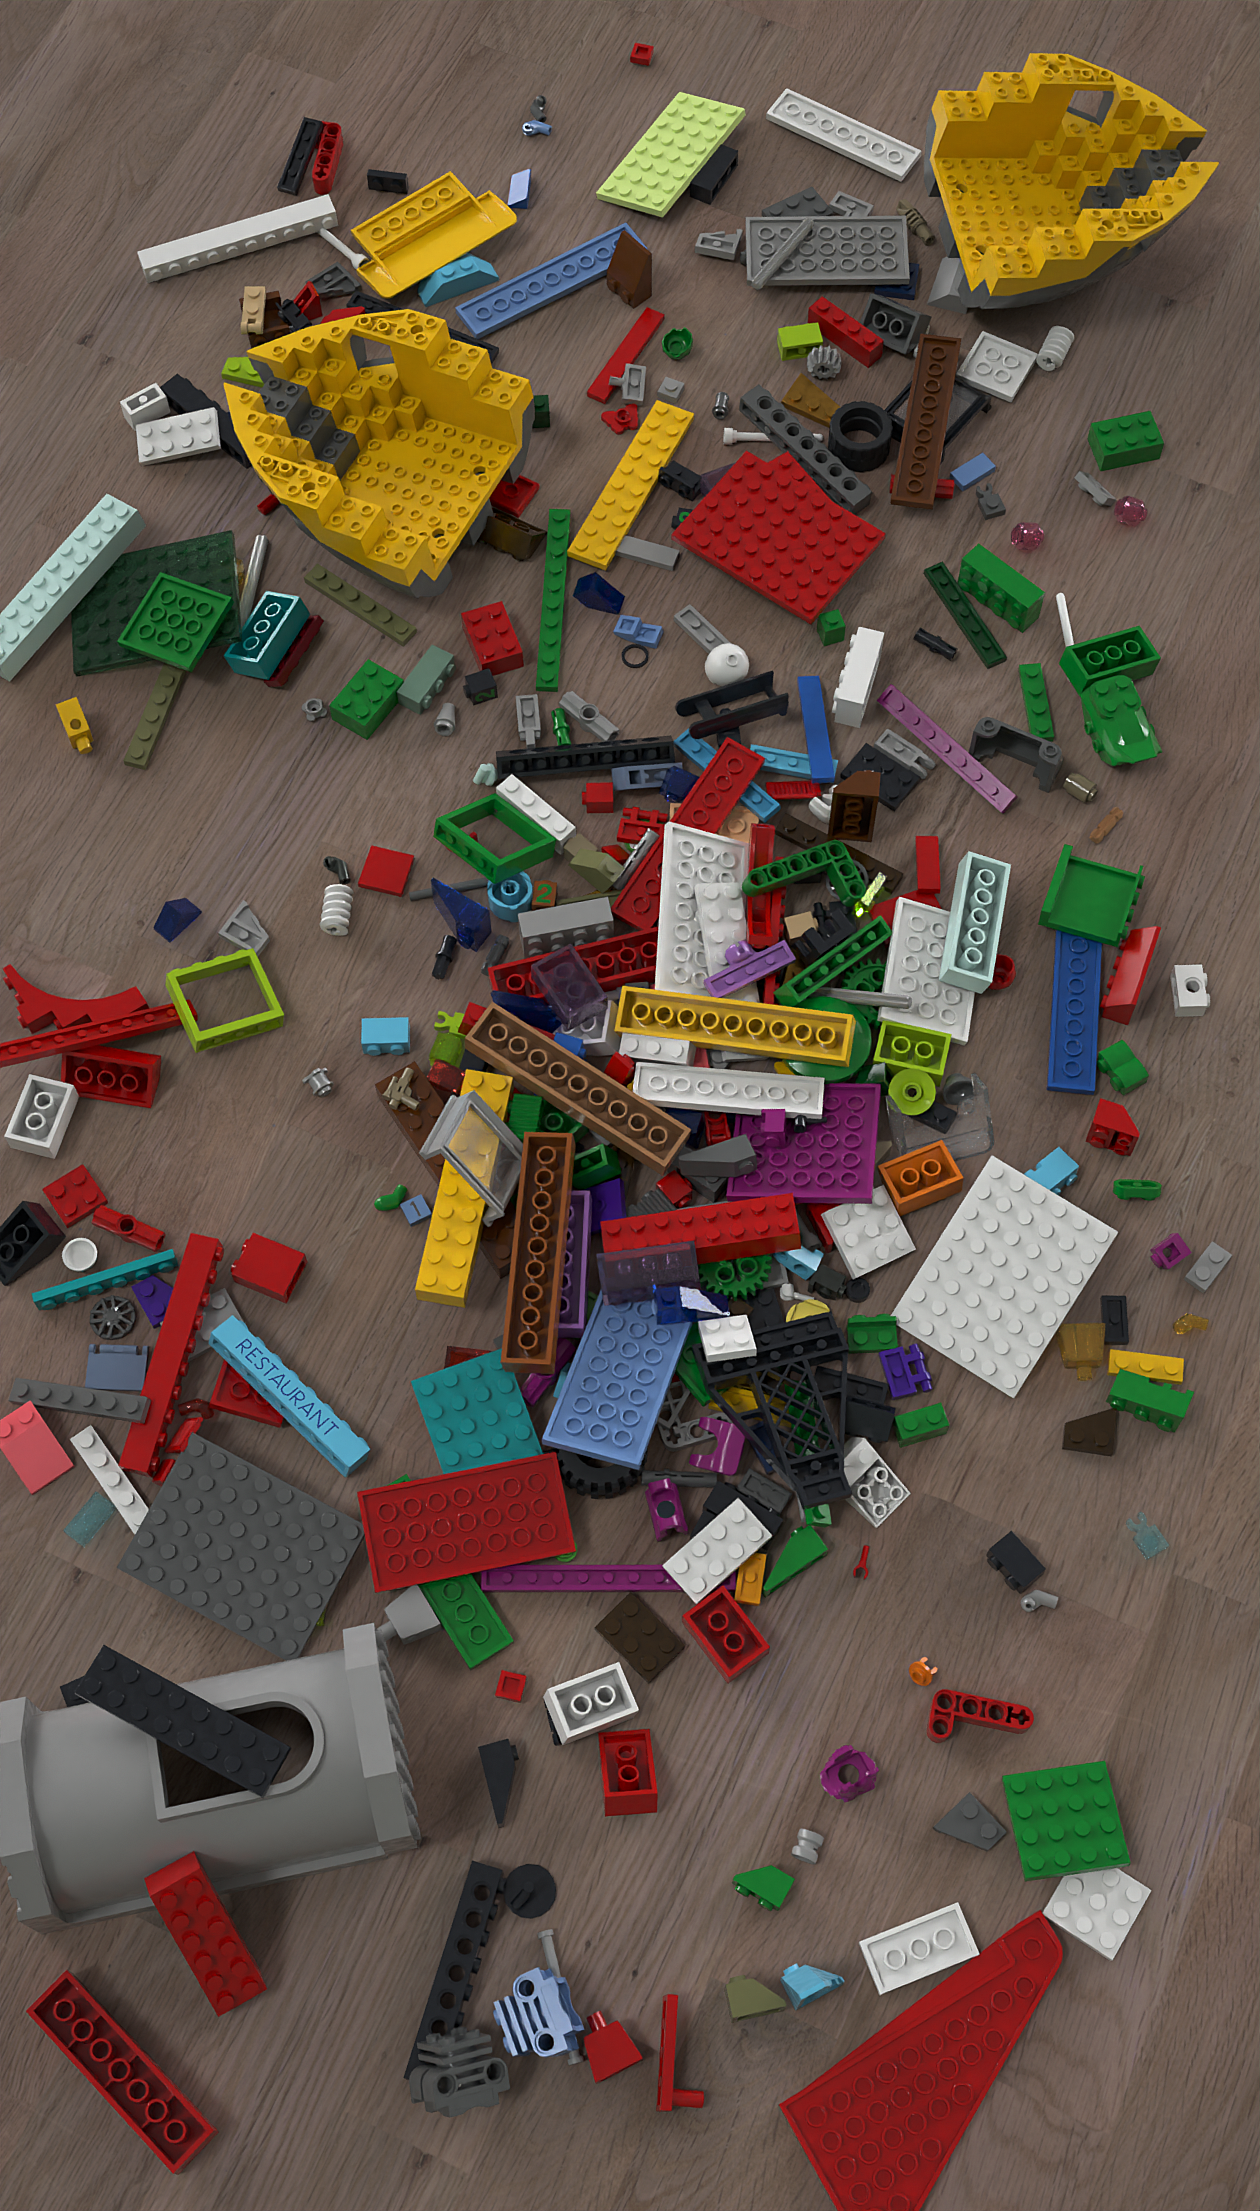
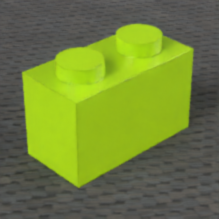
(798, 340)

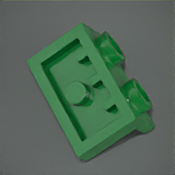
(871, 1333)

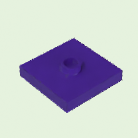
(607, 1203)

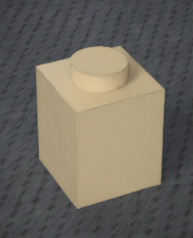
(796, 925)

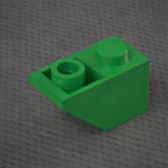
(765, 1884)

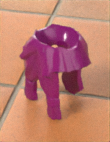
(848, 1791)

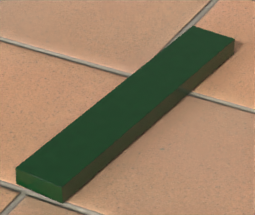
(965, 615)

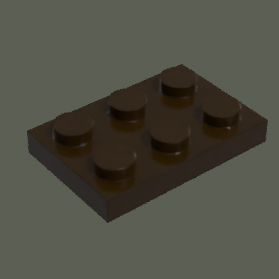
(639, 1637)

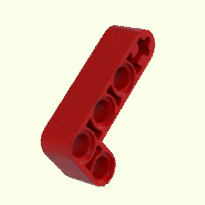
(327, 159)
(980, 1718)

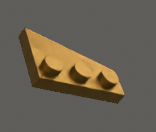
(809, 401)

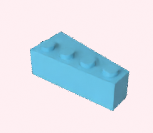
(1054, 1171)

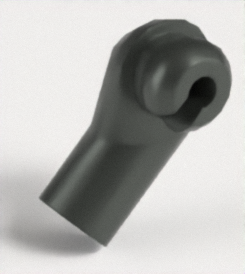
(339, 867)

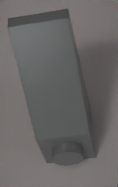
(722, 1159)

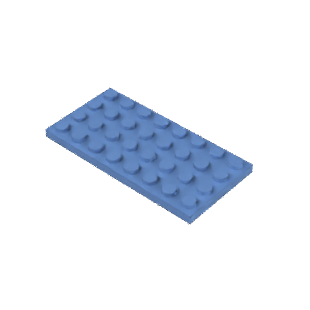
(616, 1384)

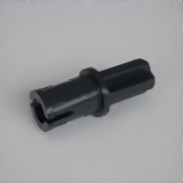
(444, 957)

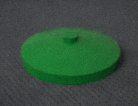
(860, 1046)

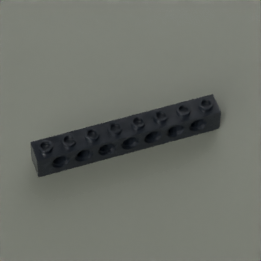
(585, 756)
(478, 1877)

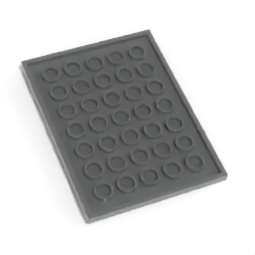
(243, 1548)

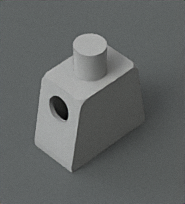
(410, 1617)

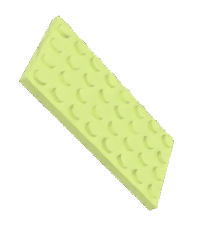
(670, 154)

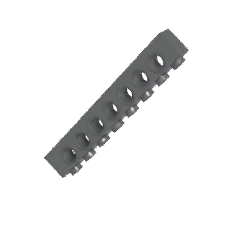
(817, 460)

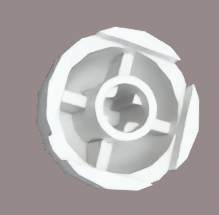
(726, 664)

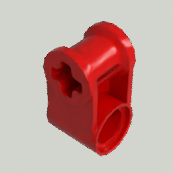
(716, 1129)

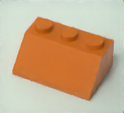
(921, 1177)

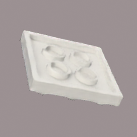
(996, 366)
(868, 1233)
(1097, 1908)

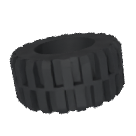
(596, 1480)

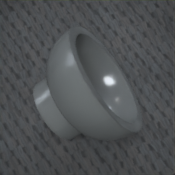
(957, 1088)

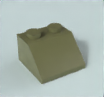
(750, 1999)

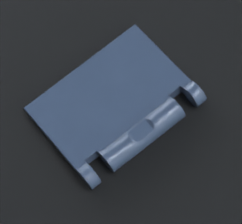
(116, 1368)

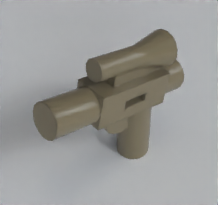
(401, 1092)

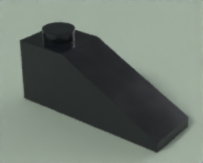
(499, 1772)

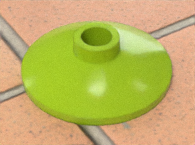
(917, 1080)

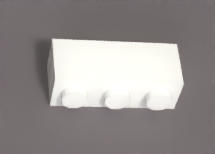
(657, 1050)

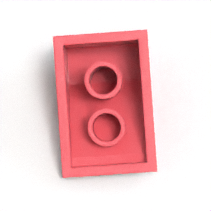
(32, 1448)

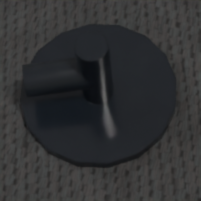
(529, 1891)

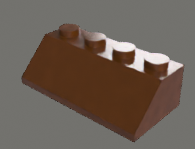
(855, 807)

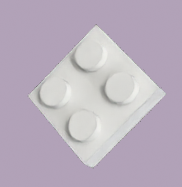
(727, 1338)

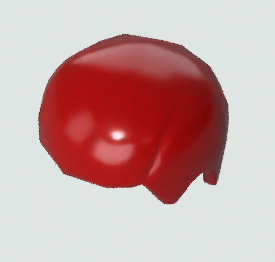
(1003, 973)

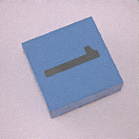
(416, 1210)

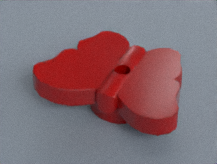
(622, 419)

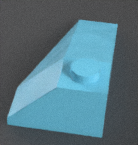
(808, 1984)

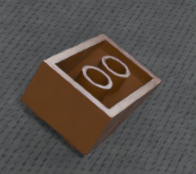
(630, 271)

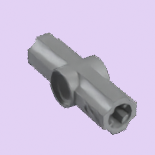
(581, 710)

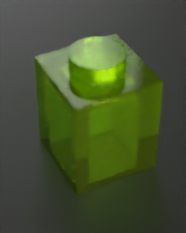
(446, 1047)

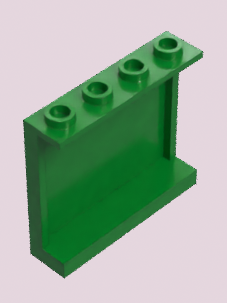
(1090, 899)

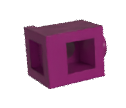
(774, 1127)
(1177, 1249)

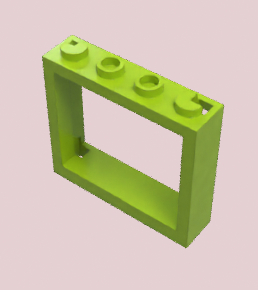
(231, 1031)

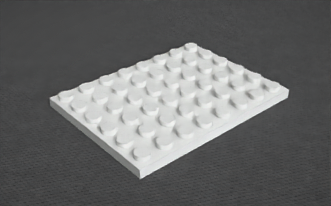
(1003, 1276)

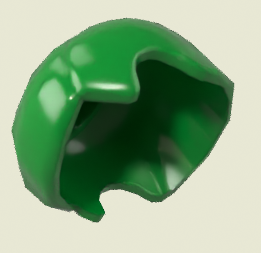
(677, 343)

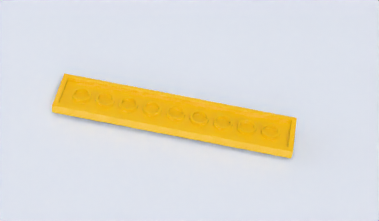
(630, 485)

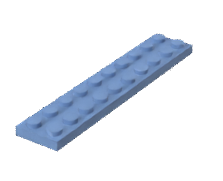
(541, 284)

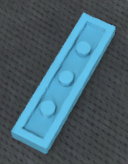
(786, 761)

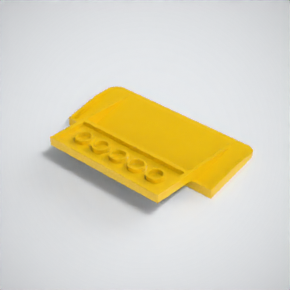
(427, 233)

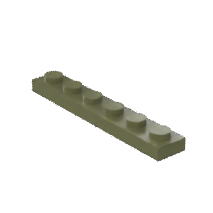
(360, 605)
(154, 717)

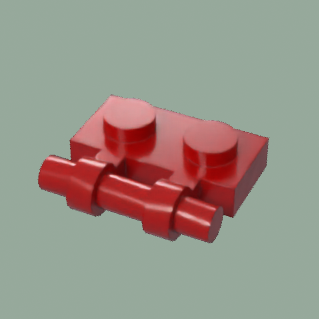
(633, 830)

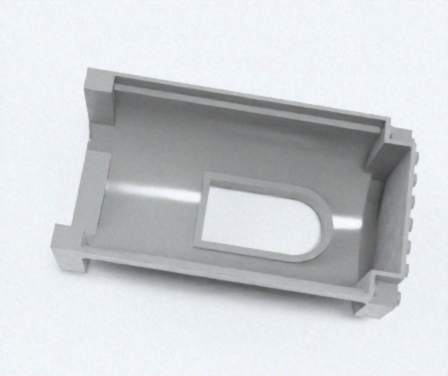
(93, 1813)

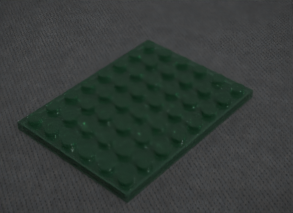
(116, 596)

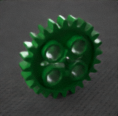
(854, 981)
(711, 1272)

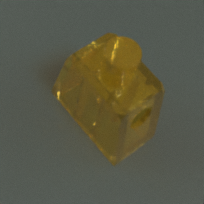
(1081, 1347)

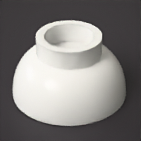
(79, 1254)

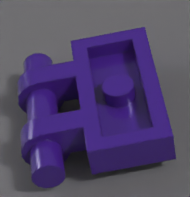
(898, 1374)

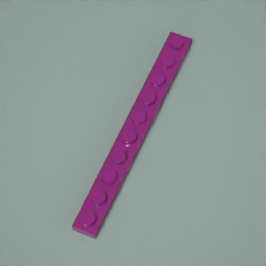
(584, 1579)

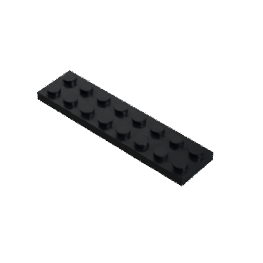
(183, 1721)

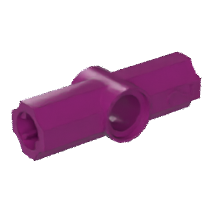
(537, 1384)

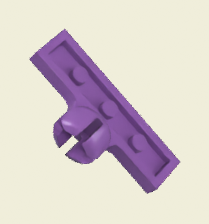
(748, 967)

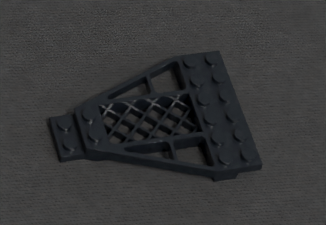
(780, 1350)

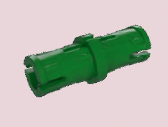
(560, 727)

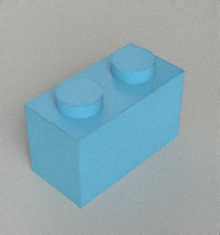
(385, 1035)

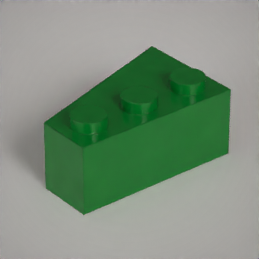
(1148, 1400)

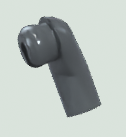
(537, 108)

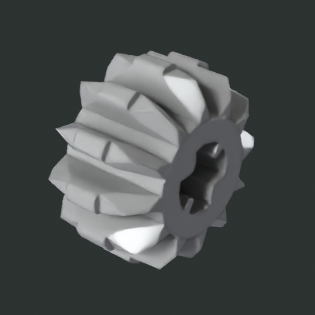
(824, 362)

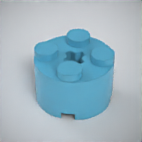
(510, 896)

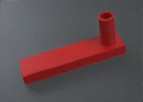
(666, 2094)

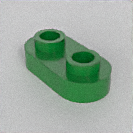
(1129, 1188)

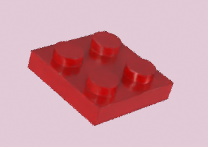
(75, 1196)

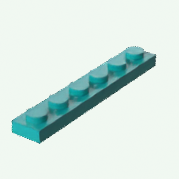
(98, 1282)

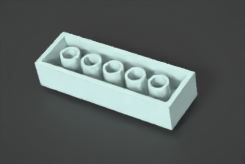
(975, 922)

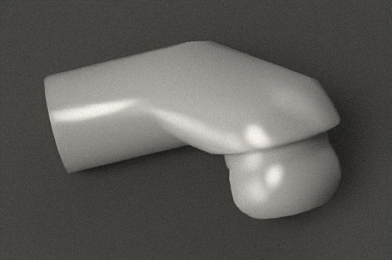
(1037, 1598)

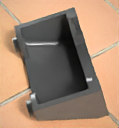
(993, 736)

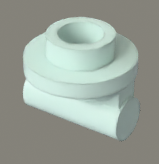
(486, 774)

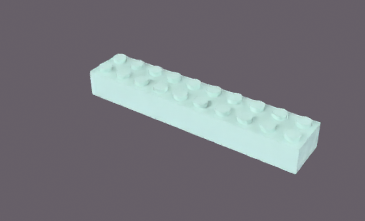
(65, 581)

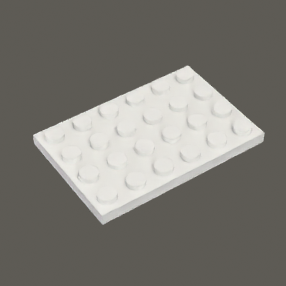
(915, 969)

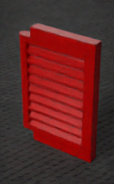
(793, 790)
(180, 1439)

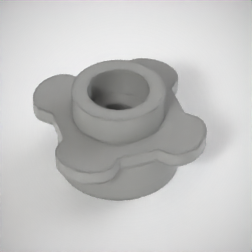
(314, 704)

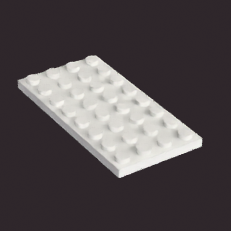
(690, 859)

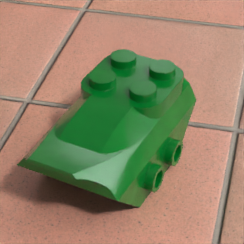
(1118, 722)

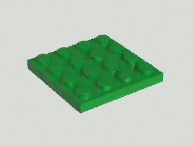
(175, 622)
(1065, 1821)

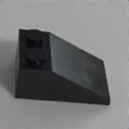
(26, 1240)

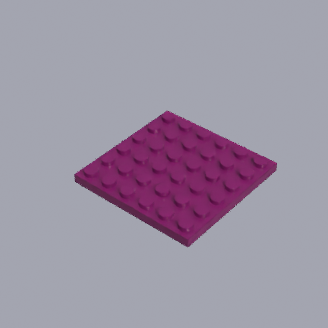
(826, 1161)

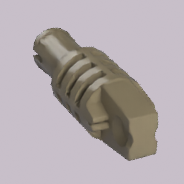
(915, 221)

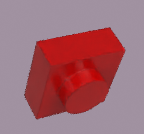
(641, 54)
(510, 1686)

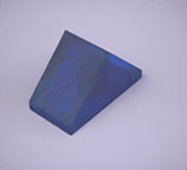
(175, 917)
(692, 1120)

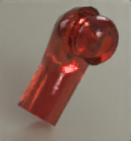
(198, 1405)

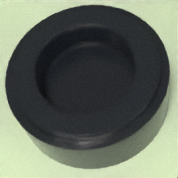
(857, 1290)

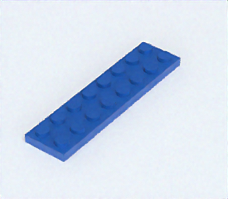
(1074, 1014)

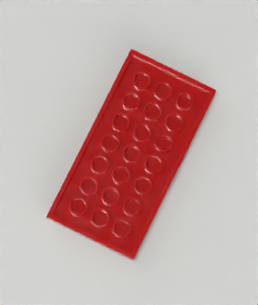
(465, 1522)

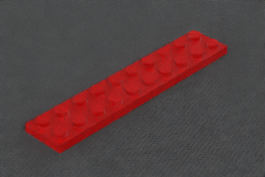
(703, 809)

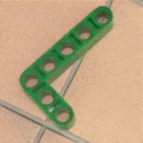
(807, 868)

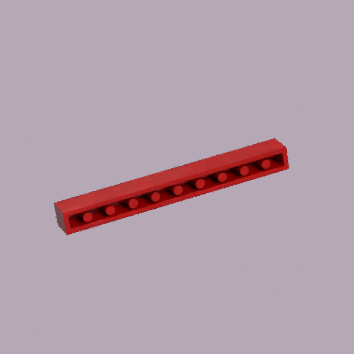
(172, 1353)

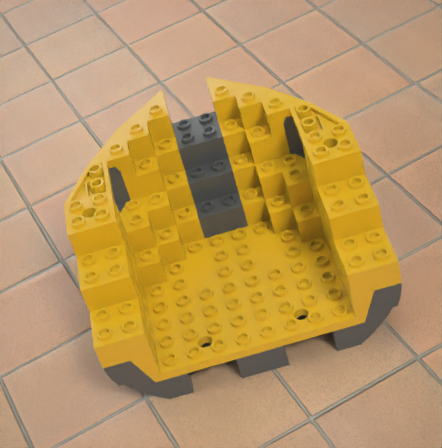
(1049, 193)
(384, 447)

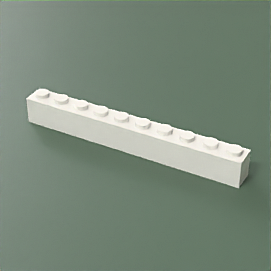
(237, 238)

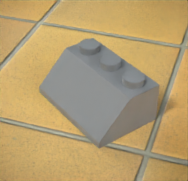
(945, 288)

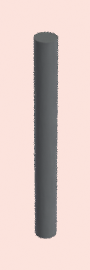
(461, 886)

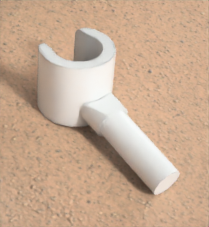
(787, 1293)

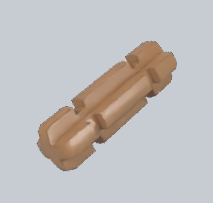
(1106, 825)

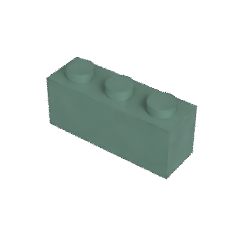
(426, 680)

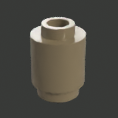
(1080, 787)

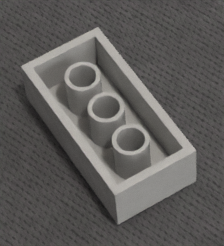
(558, 926)

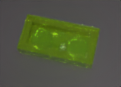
(874, 890)

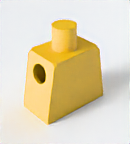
(75, 725)

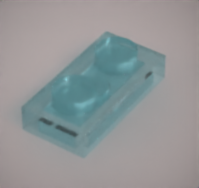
(89, 1519)

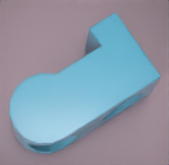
(800, 1261)

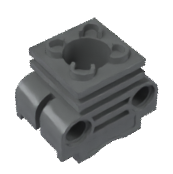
(458, 2073)

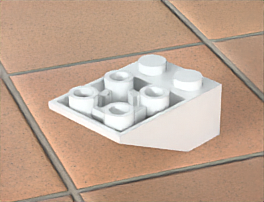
(872, 1483)

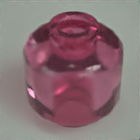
(1130, 511)
(1027, 536)

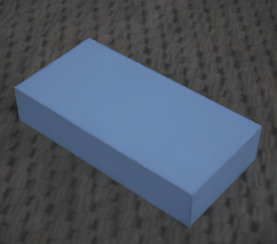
(972, 471)

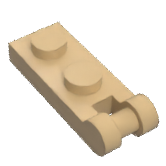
(253, 309)

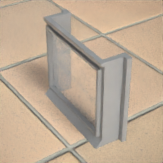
(478, 1149)

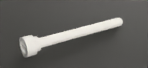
(356, 259)
(732, 436)
(1064, 618)

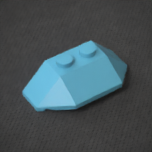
(456, 279)

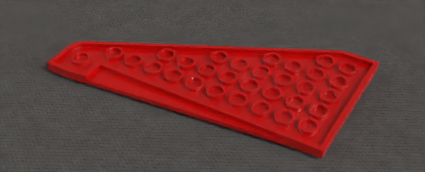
(903, 2098)

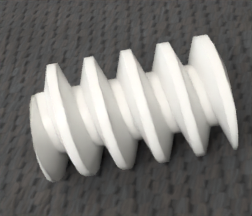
(1055, 348)
(336, 909)

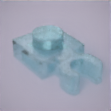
(1148, 1539)

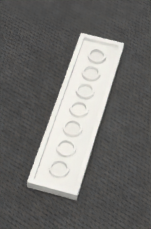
(843, 135)
(721, 926)
(728, 1090)

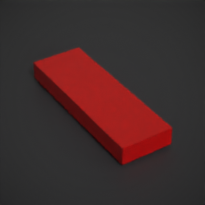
(927, 864)

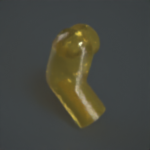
(1189, 1321)

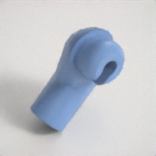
(534, 127)

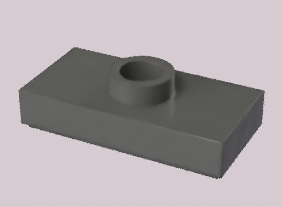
(765, 1491)

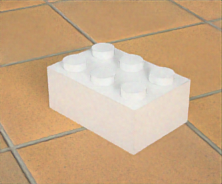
(42, 1116)
(590, 1703)

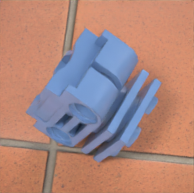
(535, 2017)

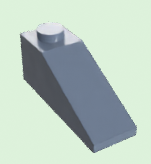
(640, 776)

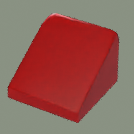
(163, 1471)

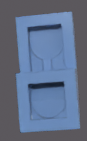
(635, 631)

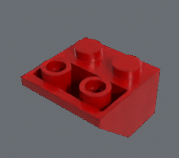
(1112, 1129)

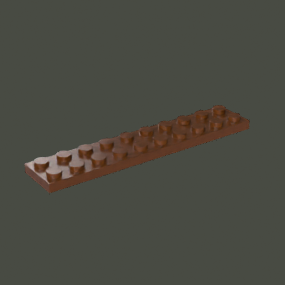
(926, 422)

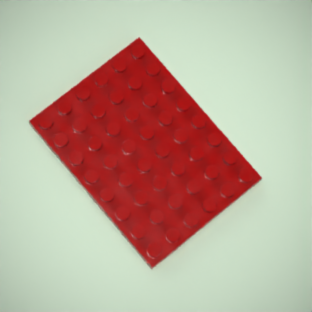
(778, 537)

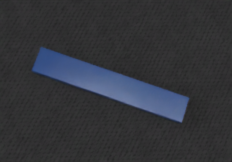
(815, 729)

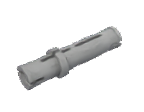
(636, 858)

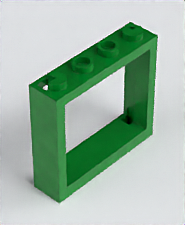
(448, 832)

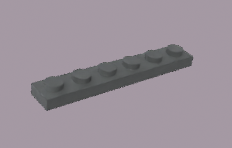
(80, 1400)

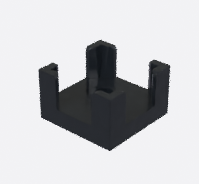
(830, 939)

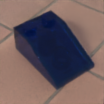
(464, 917)

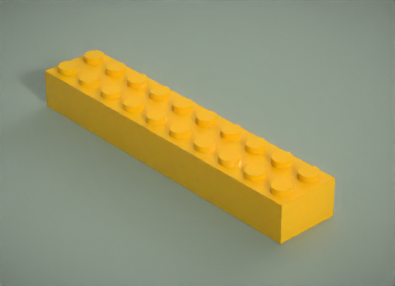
(738, 1025)
(459, 1212)

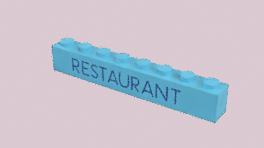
(289, 1396)

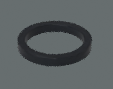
(634, 665)

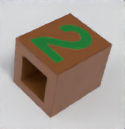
(544, 895)

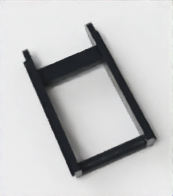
(715, 723)

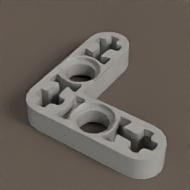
(683, 1431)

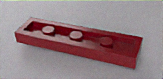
(295, 651)

